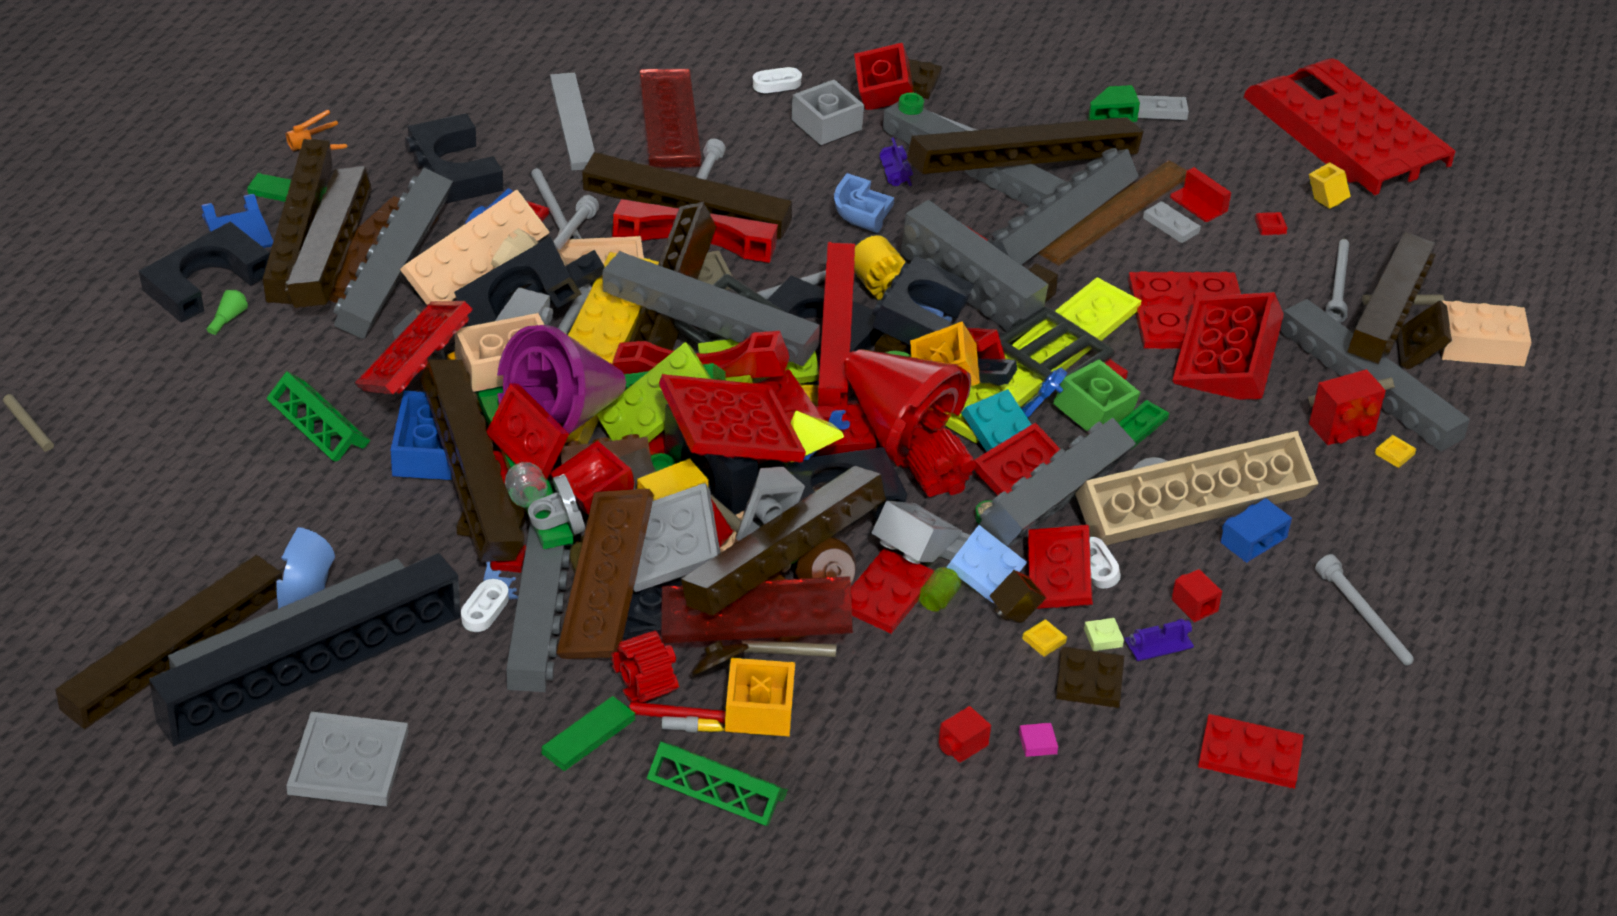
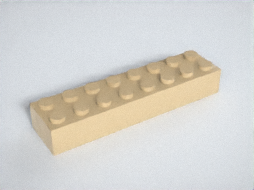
(1196, 488)

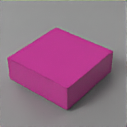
(1038, 739)

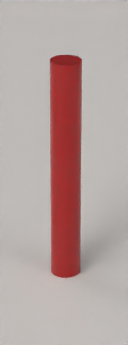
(659, 710)

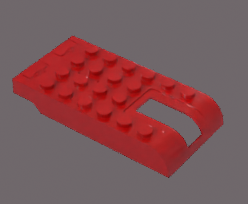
(1352, 128)

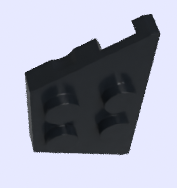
(646, 610)

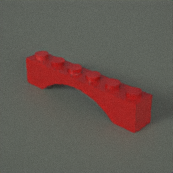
(744, 237)
(758, 356)

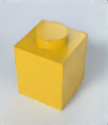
(1329, 185)

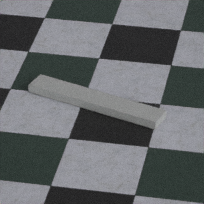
(572, 119)

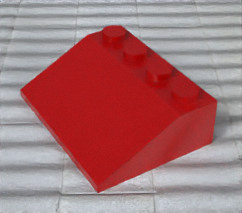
(1230, 344)

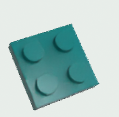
(995, 419)

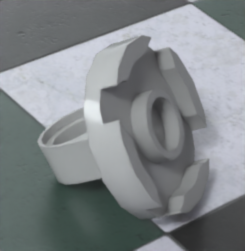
(562, 508)

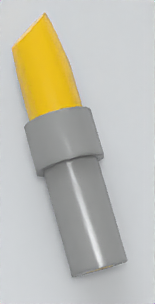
(691, 724)

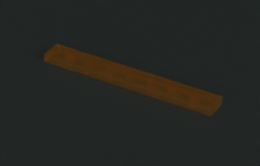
(1114, 212)

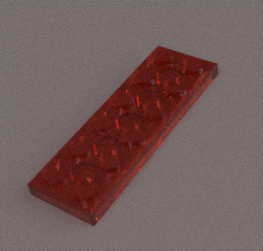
(670, 118)
(766, 611)

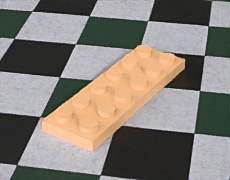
(470, 249)

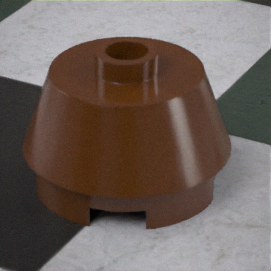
(826, 560)

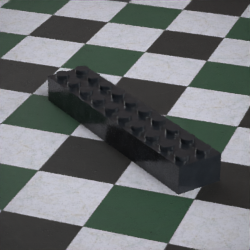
(304, 649)

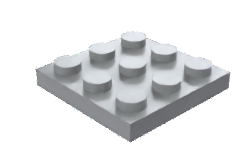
(678, 537)
(348, 759)

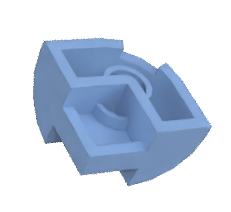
(860, 204)
(306, 566)

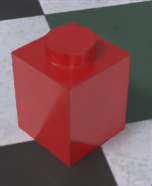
(1196, 595)
(964, 734)

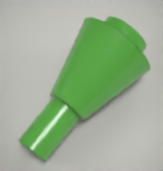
(230, 306)

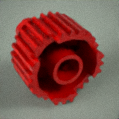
(941, 464)
(645, 667)

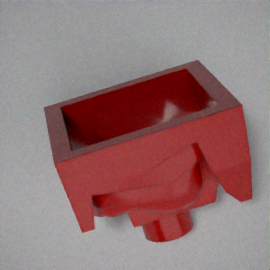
(595, 471)

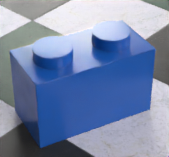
(1255, 530)

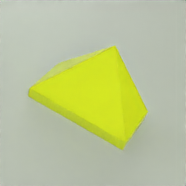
(814, 432)

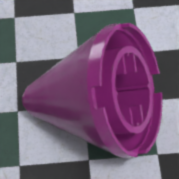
(560, 374)

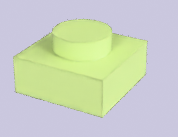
(1103, 634)

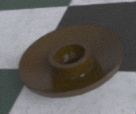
(716, 654)

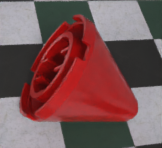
(906, 397)

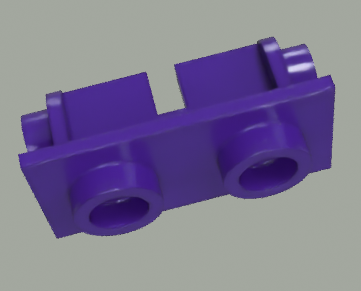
(894, 164)
(1158, 642)

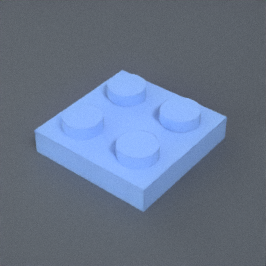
(985, 562)

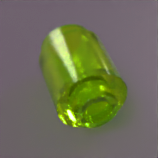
(939, 589)

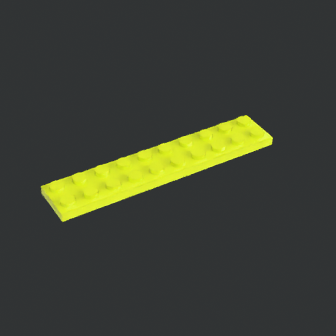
(1095, 308)

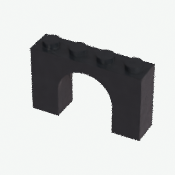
(448, 135)
(223, 247)
(538, 265)
(923, 283)
(807, 301)
(823, 469)
(732, 476)

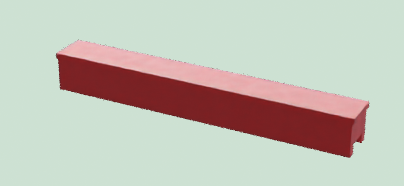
(836, 324)

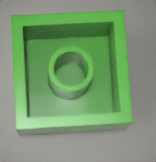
(1096, 395)

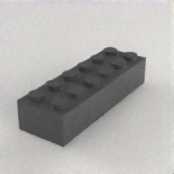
(1002, 285)
(1056, 483)

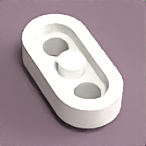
(777, 80)
(1103, 564)
(483, 607)

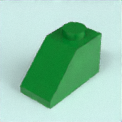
(1115, 103)

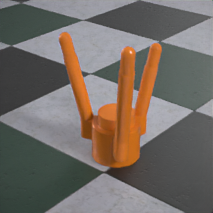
(300, 132)

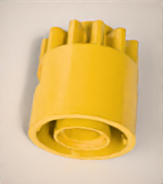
(877, 264)

